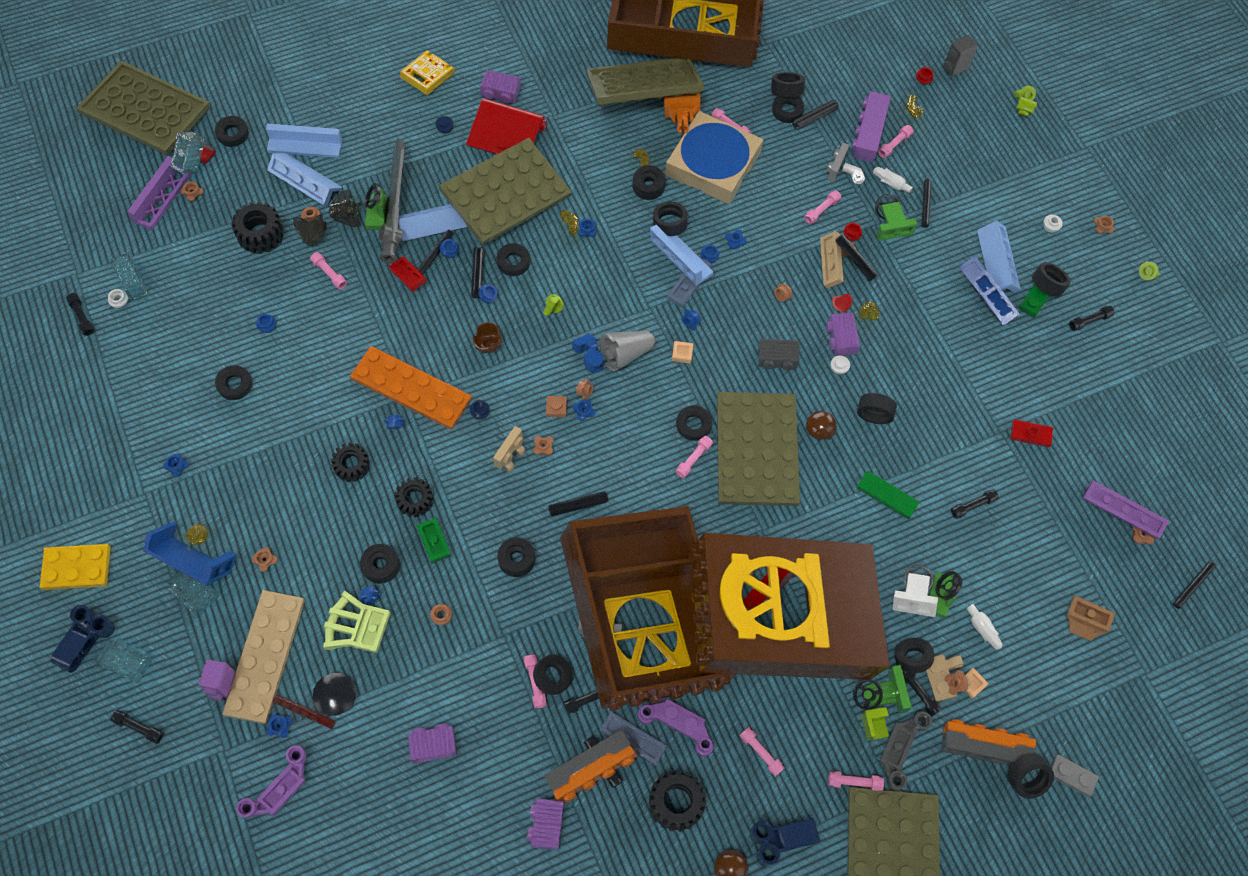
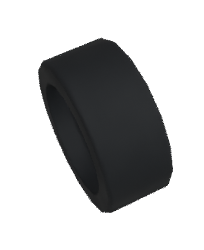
(788, 84)
(671, 208)
(1051, 279)
(876, 408)
(1037, 786)

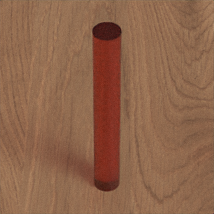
(305, 712)

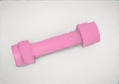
(720, 114)
(904, 133)
(832, 199)
(319, 261)
(685, 468)
(539, 699)
(748, 736)
(836, 779)

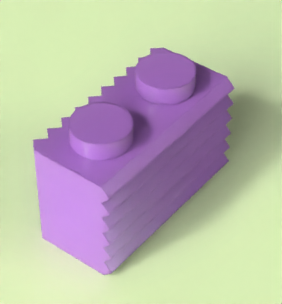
(500, 86)
(843, 334)
(217, 679)
(432, 744)
(546, 824)

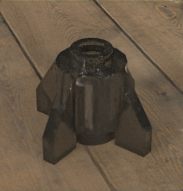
(344, 210)
(310, 229)

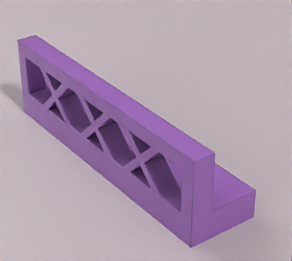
(154, 192)
(1125, 509)

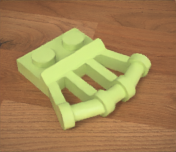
(367, 631)

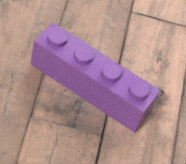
(871, 127)

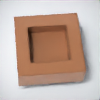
(556, 406)

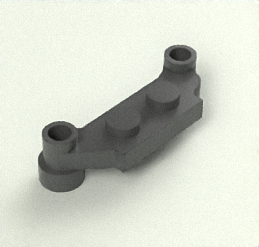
(899, 746)

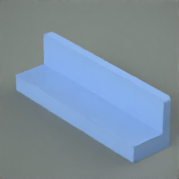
(304, 140)
(302, 177)
(429, 222)
(681, 255)
(998, 256)

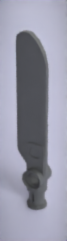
(390, 233)

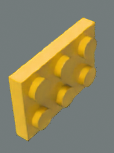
(75, 567)

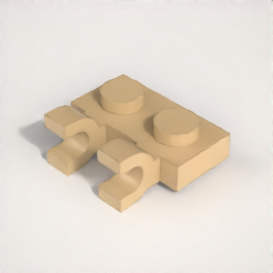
(511, 444)
(937, 673)

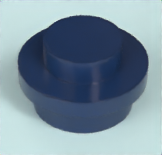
(444, 124)
(479, 409)

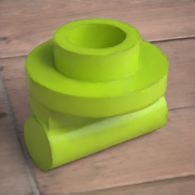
(1026, 92)
(1025, 107)
(1149, 271)
(553, 304)

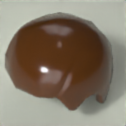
(487, 338)
(821, 425)
(730, 863)

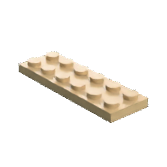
(264, 657)

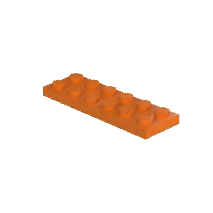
(411, 387)

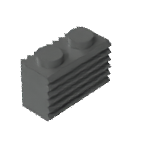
(960, 55)
(778, 353)

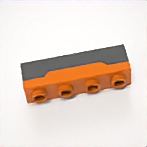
(985, 744)
(591, 766)

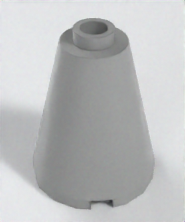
(624, 347)

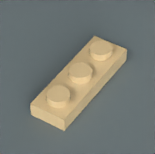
(831, 260)

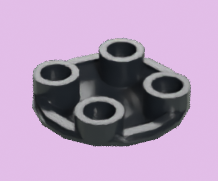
(334, 694)

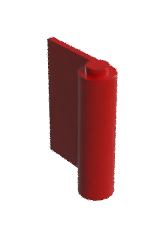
(503, 126)

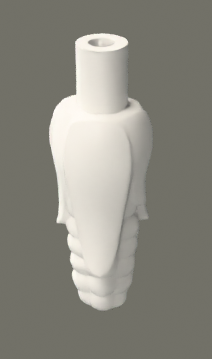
(891, 179)
(984, 627)

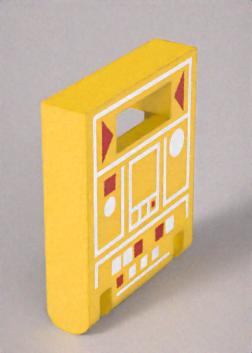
(429, 68)

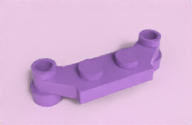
(679, 720)
(279, 790)

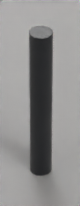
(926, 203)
(434, 253)
(1196, 582)

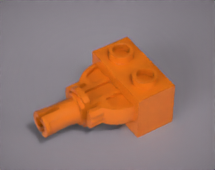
(682, 108)

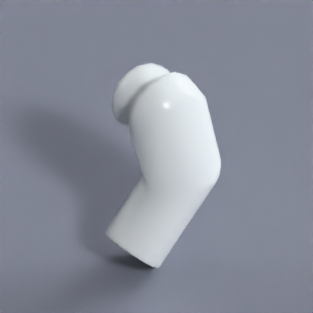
(855, 172)

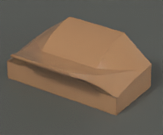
(1088, 619)

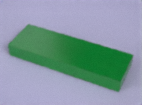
(888, 495)

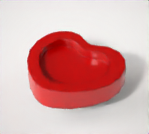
(842, 303)

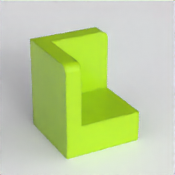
(875, 723)

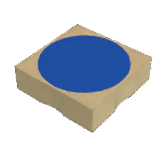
(714, 157)

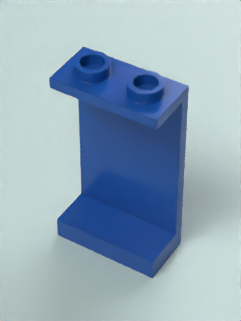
(184, 558)

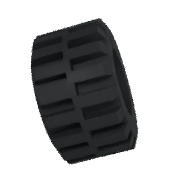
(253, 216)
(677, 781)

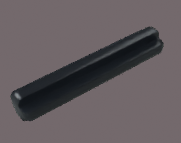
(815, 114)
(856, 257)
(477, 271)
(578, 503)

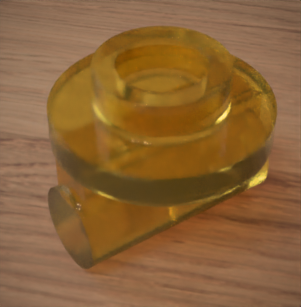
(869, 311)
(196, 534)

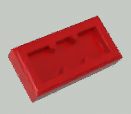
(407, 274)
(1031, 433)

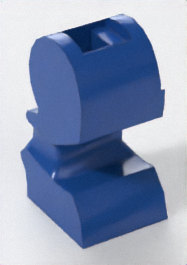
(593, 358)

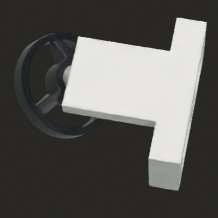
(915, 598)

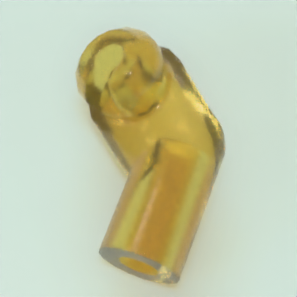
(911, 107)
(643, 155)
(571, 220)

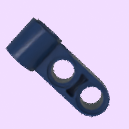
(80, 638)
(783, 838)

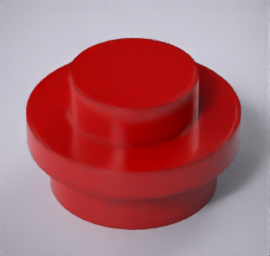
(925, 75)
(852, 231)

